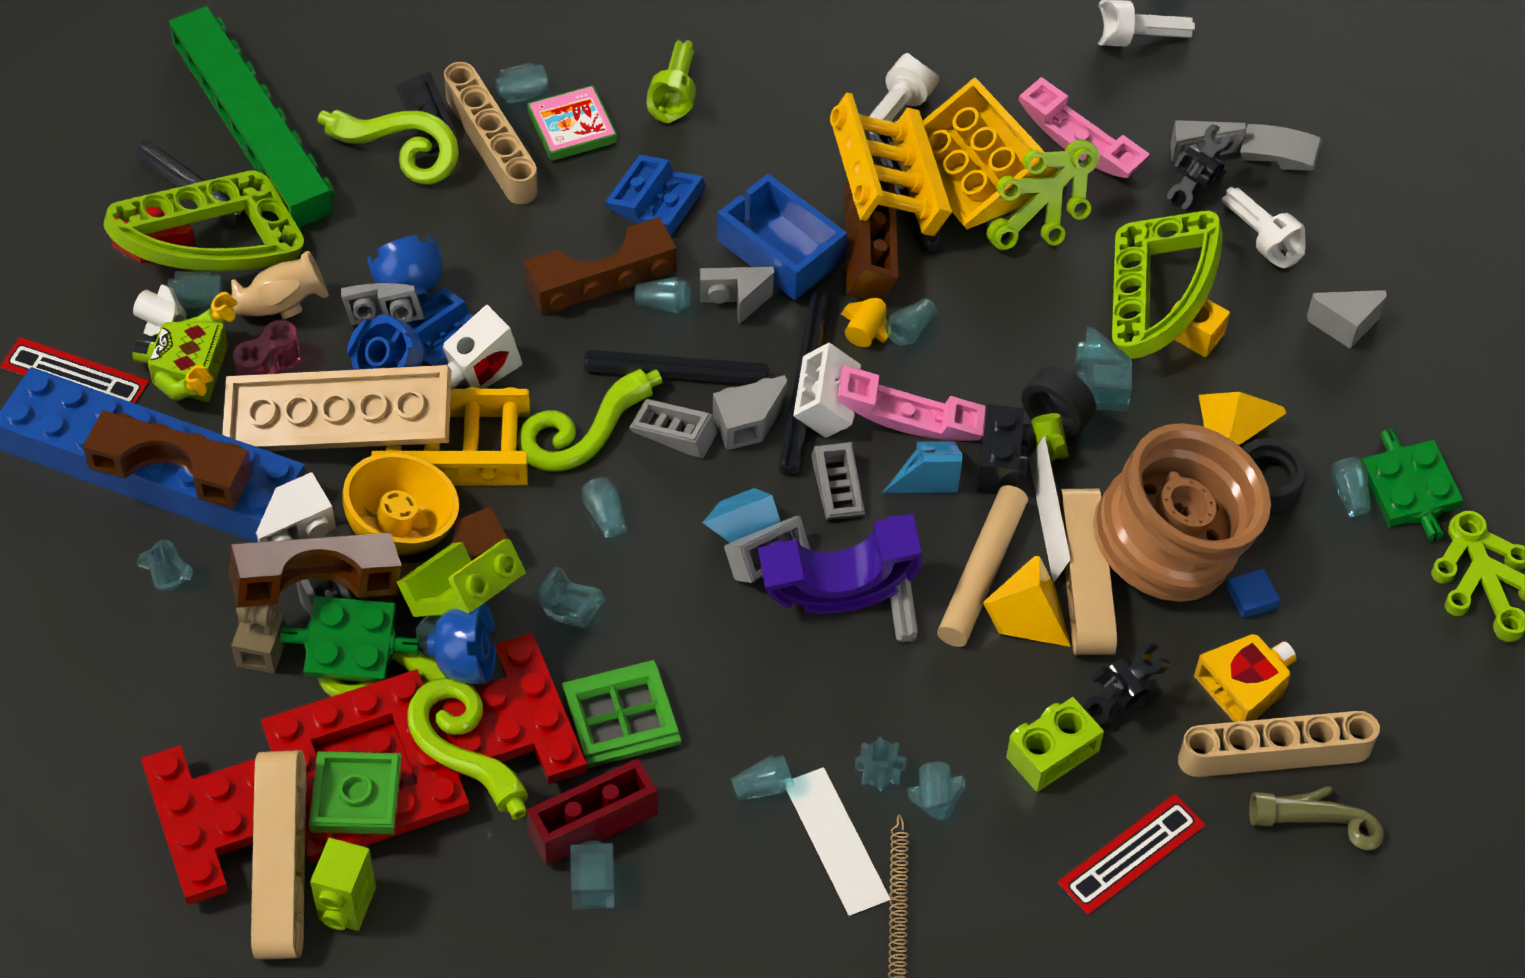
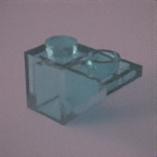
(1105, 371)

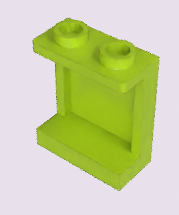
(458, 583)

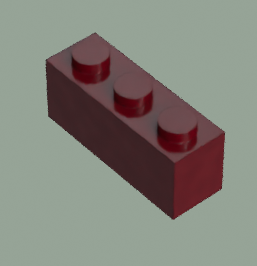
(592, 811)

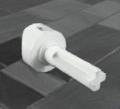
(1122, 23)
(908, 84)
(1273, 232)

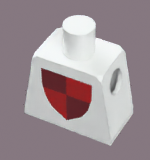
(482, 351)

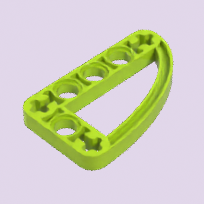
(133, 239)
(1147, 243)

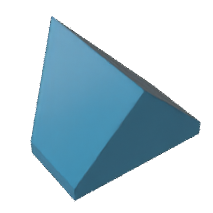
(930, 469)
(743, 515)

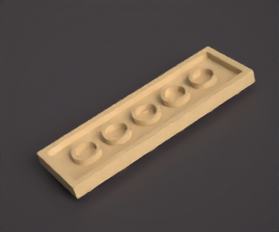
(339, 408)

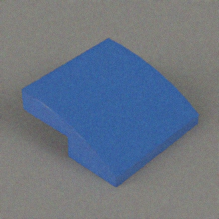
(654, 191)
(443, 317)

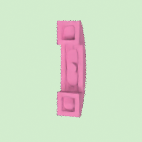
(1049, 110)
(908, 412)

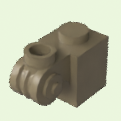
(258, 638)

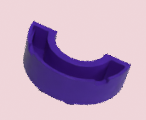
(847, 577)

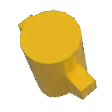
(866, 322)

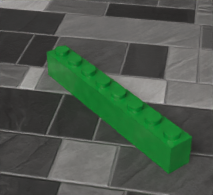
(250, 114)

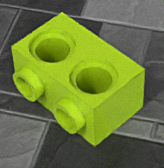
(1060, 749)

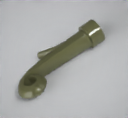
(1308, 808)

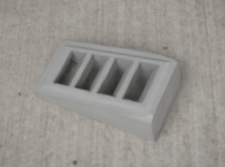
(1192, 132)
(695, 438)
(832, 454)
(744, 554)

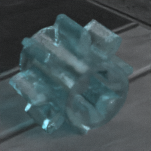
(880, 763)

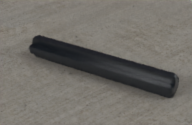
(179, 174)

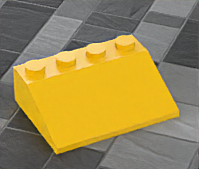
(975, 148)

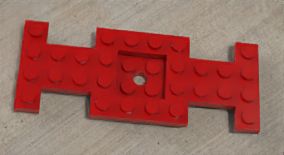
(217, 809)

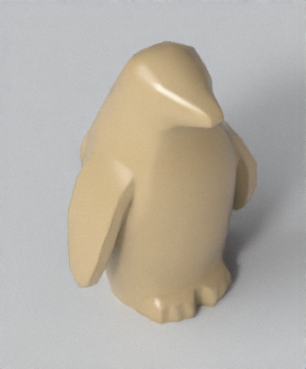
(280, 288)

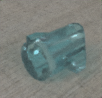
(165, 566)
(937, 790)

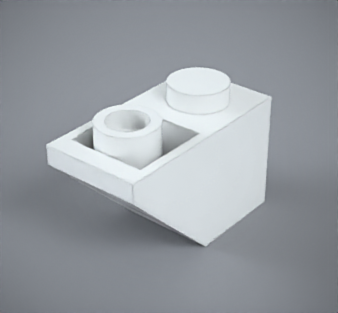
(297, 512)

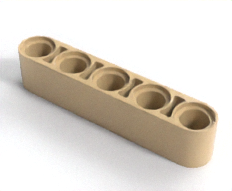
(491, 133)
(1087, 576)
(1292, 732)
(278, 855)

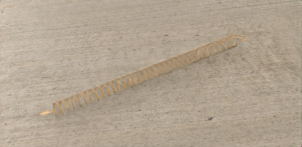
(893, 898)

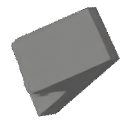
(743, 285)

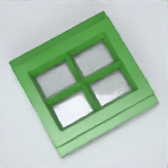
(621, 713)

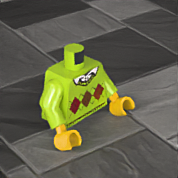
(189, 352)

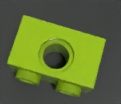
(343, 884)

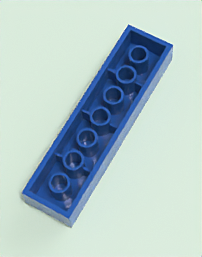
(53, 417)

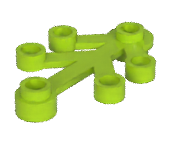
(1047, 192)
(1485, 570)

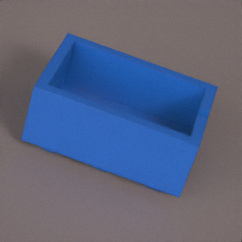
(781, 234)

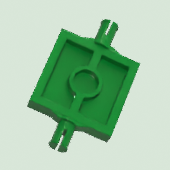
(1412, 484)
(350, 640)

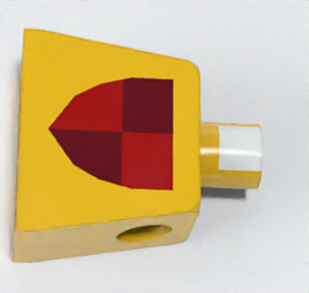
(1245, 676)

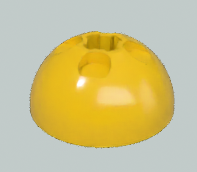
(400, 498)

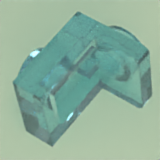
(568, 601)

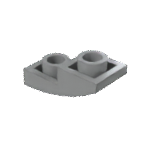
(1287, 146)
(381, 298)

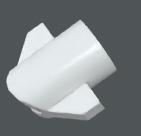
(158, 309)

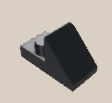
(423, 95)

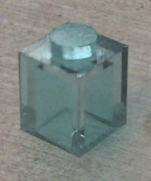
(592, 875)

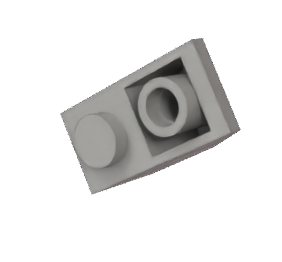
(748, 411)

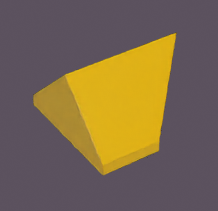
(1238, 414)
(1029, 606)

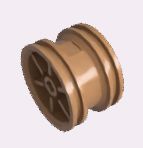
(1181, 512)

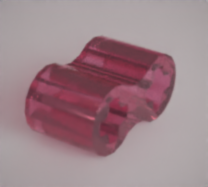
(270, 352)

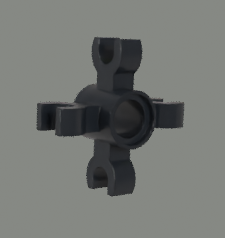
(1200, 167)
(1126, 684)

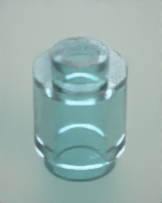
(521, 82)
(196, 287)

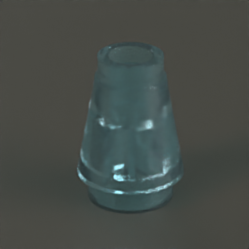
(664, 294)
(909, 323)
(1351, 484)
(604, 505)
(763, 779)

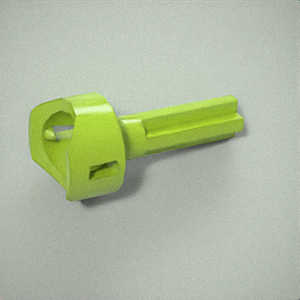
(673, 87)

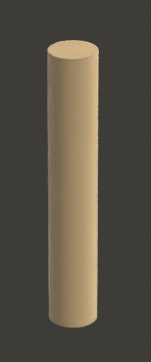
(982, 566)

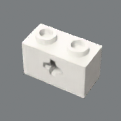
(818, 391)

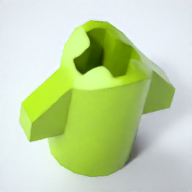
(1052, 428)

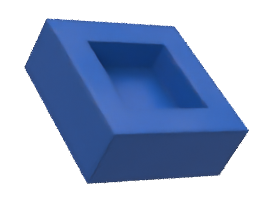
(1253, 593)

